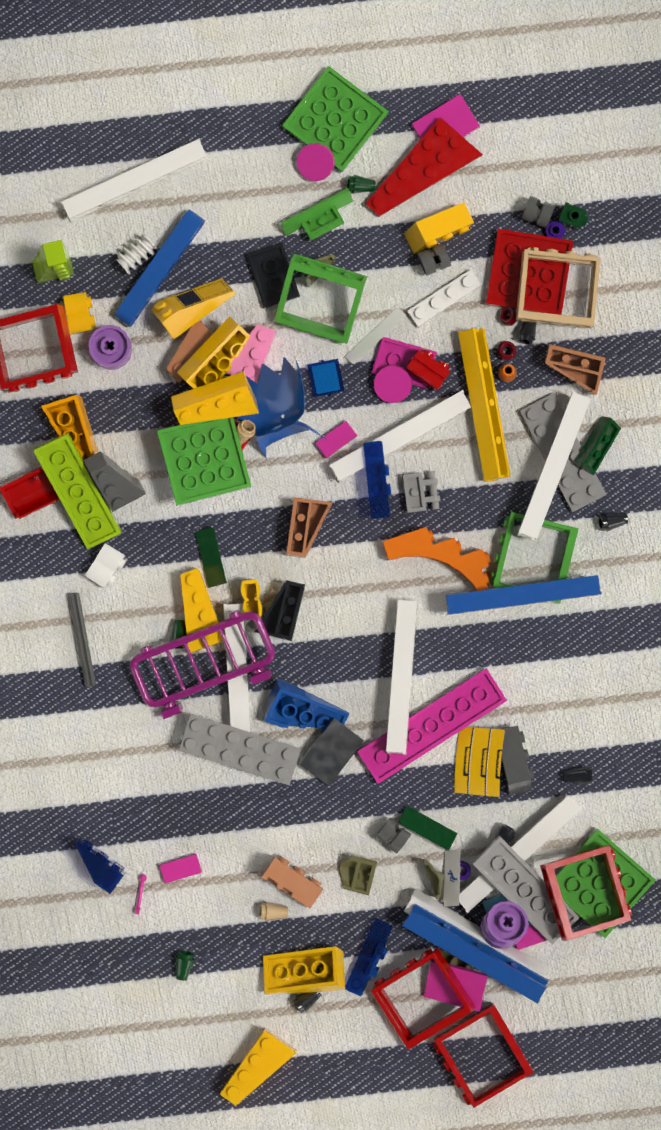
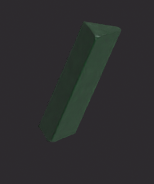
(597, 444)
(211, 557)
(427, 828)

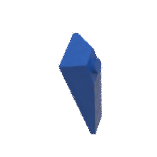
(298, 708)

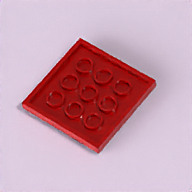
(544, 281)

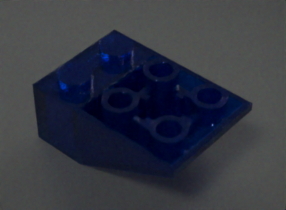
(103, 872)

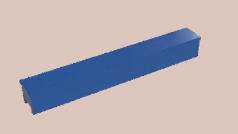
(523, 595)
(476, 953)

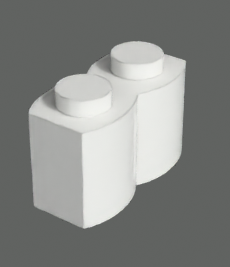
(105, 566)

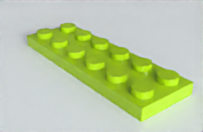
(77, 490)

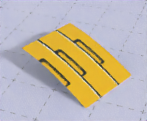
(479, 761)

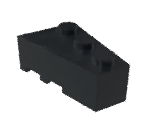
(284, 611)

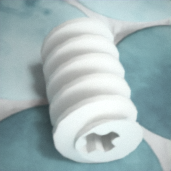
(136, 253)

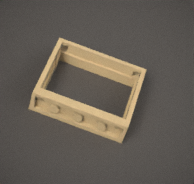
(555, 319)

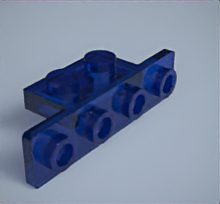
(376, 479)
(369, 957)

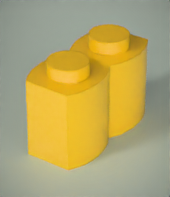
(78, 313)
(251, 593)

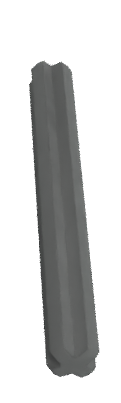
(82, 639)

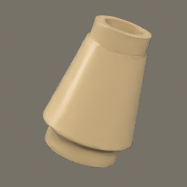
(245, 430)
(272, 911)

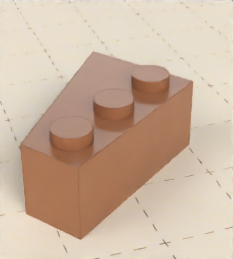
(192, 342)
(577, 365)
(305, 524)
(293, 881)

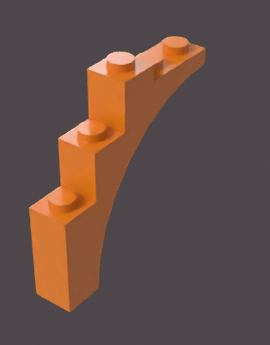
(419, 544)

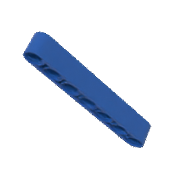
(159, 268)

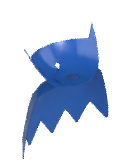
(276, 397)

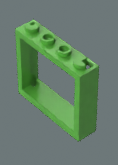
(325, 272)
(505, 539)

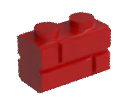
(428, 369)

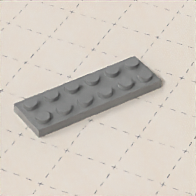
(575, 484)
(240, 749)
(521, 886)

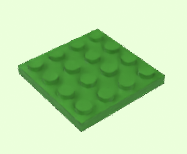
(336, 117)
(203, 460)
(588, 888)

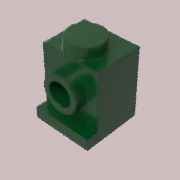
(567, 220)

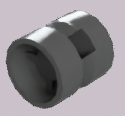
(538, 212)
(427, 261)
(393, 835)

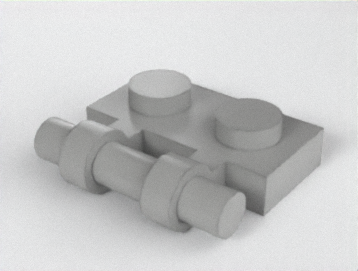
(415, 494)

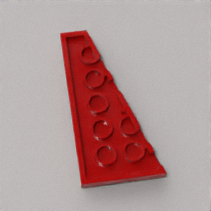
(430, 161)

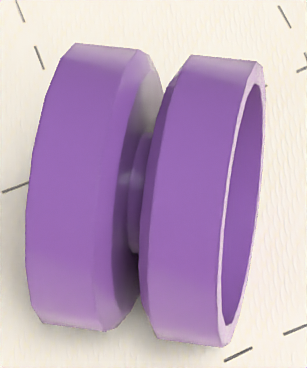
(105, 337)
(512, 917)

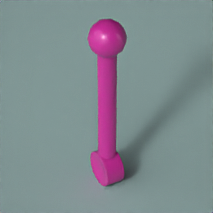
(142, 879)

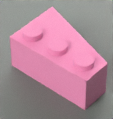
(254, 353)

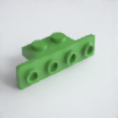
(320, 217)

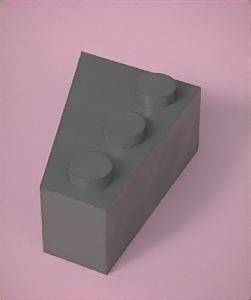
(113, 482)
(515, 762)

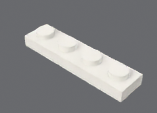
(444, 298)

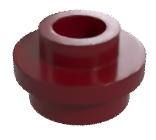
(505, 316)
(506, 344)

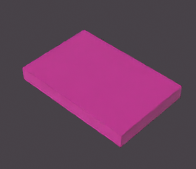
(453, 112)
(398, 353)
(440, 989)

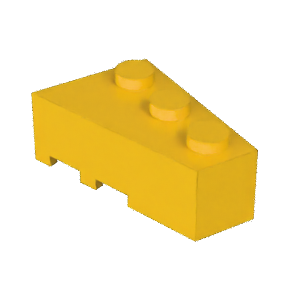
(439, 227)

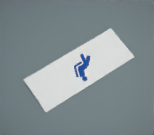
(452, 878)

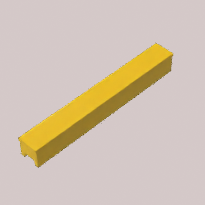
(484, 404)

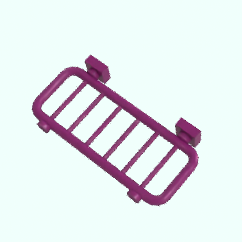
(168, 701)

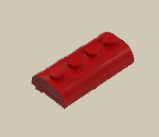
(29, 493)

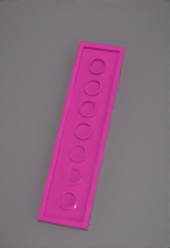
(435, 724)

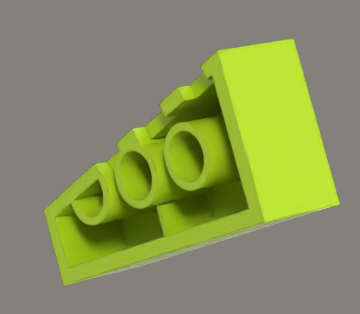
(52, 262)

